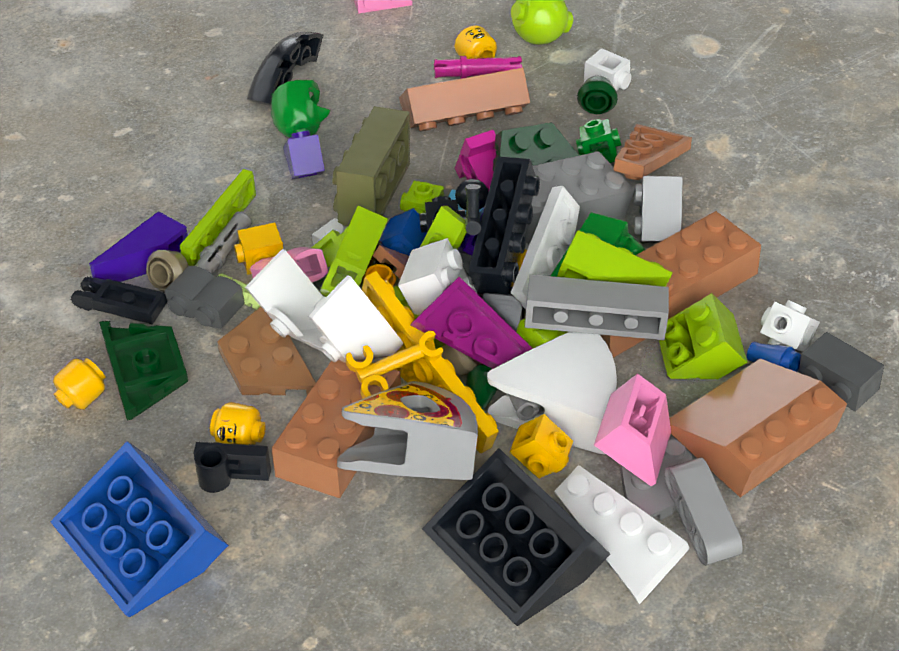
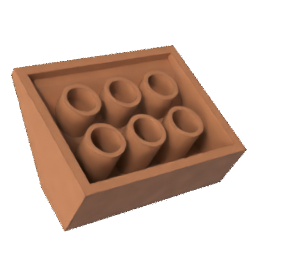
(757, 423)

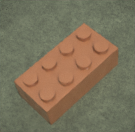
(320, 434)

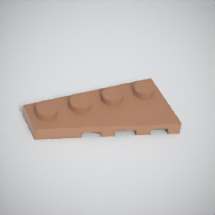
(649, 150)

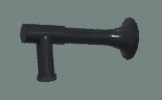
(472, 197)

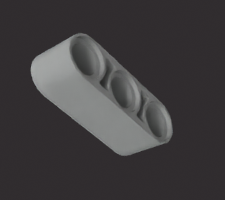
(703, 511)

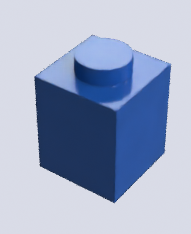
(403, 232)

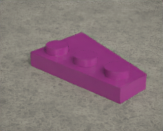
(471, 326)

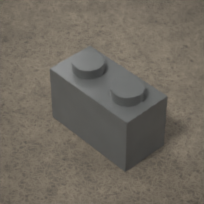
(843, 369)

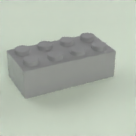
(590, 183)

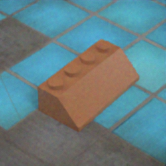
(466, 98)

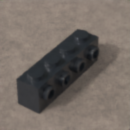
(503, 225)

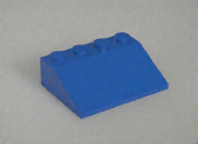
(137, 531)

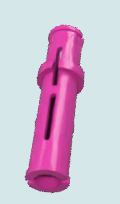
(474, 67)

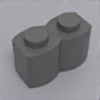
(204, 297)

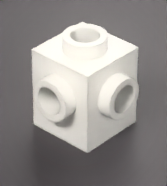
(788, 325)

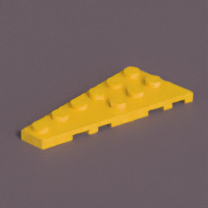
(437, 372)

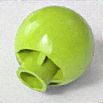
(541, 20)

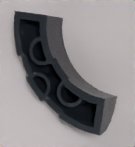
(280, 61)

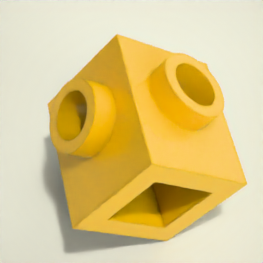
(541, 446)

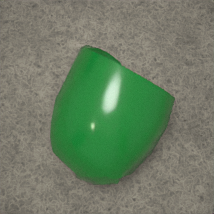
(295, 110)

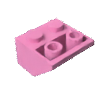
(636, 428)

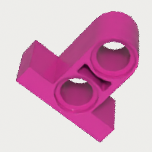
(477, 158)

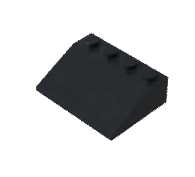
(514, 539)

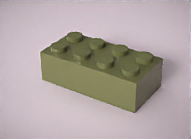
(373, 164)

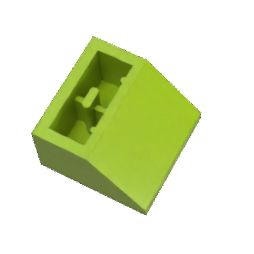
(702, 342)

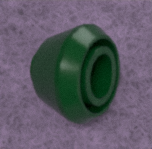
(597, 95)

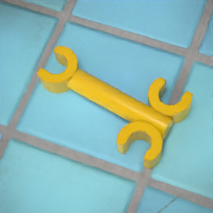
(369, 373)

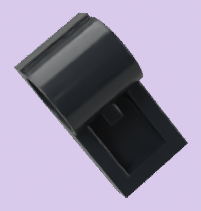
(221, 462)

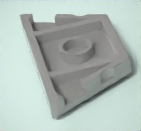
(655, 499)

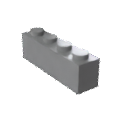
(597, 307)

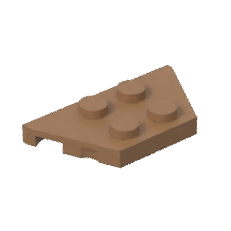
(263, 359)

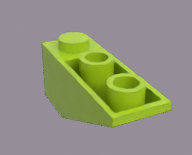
(355, 249)
(599, 261)

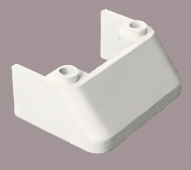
(331, 323)

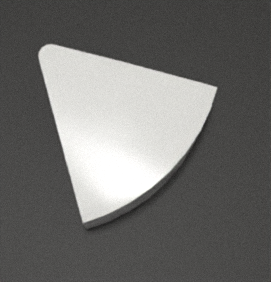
(566, 379)

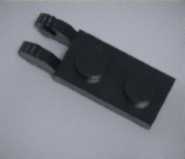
(119, 299)

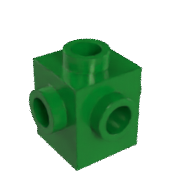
(598, 136)

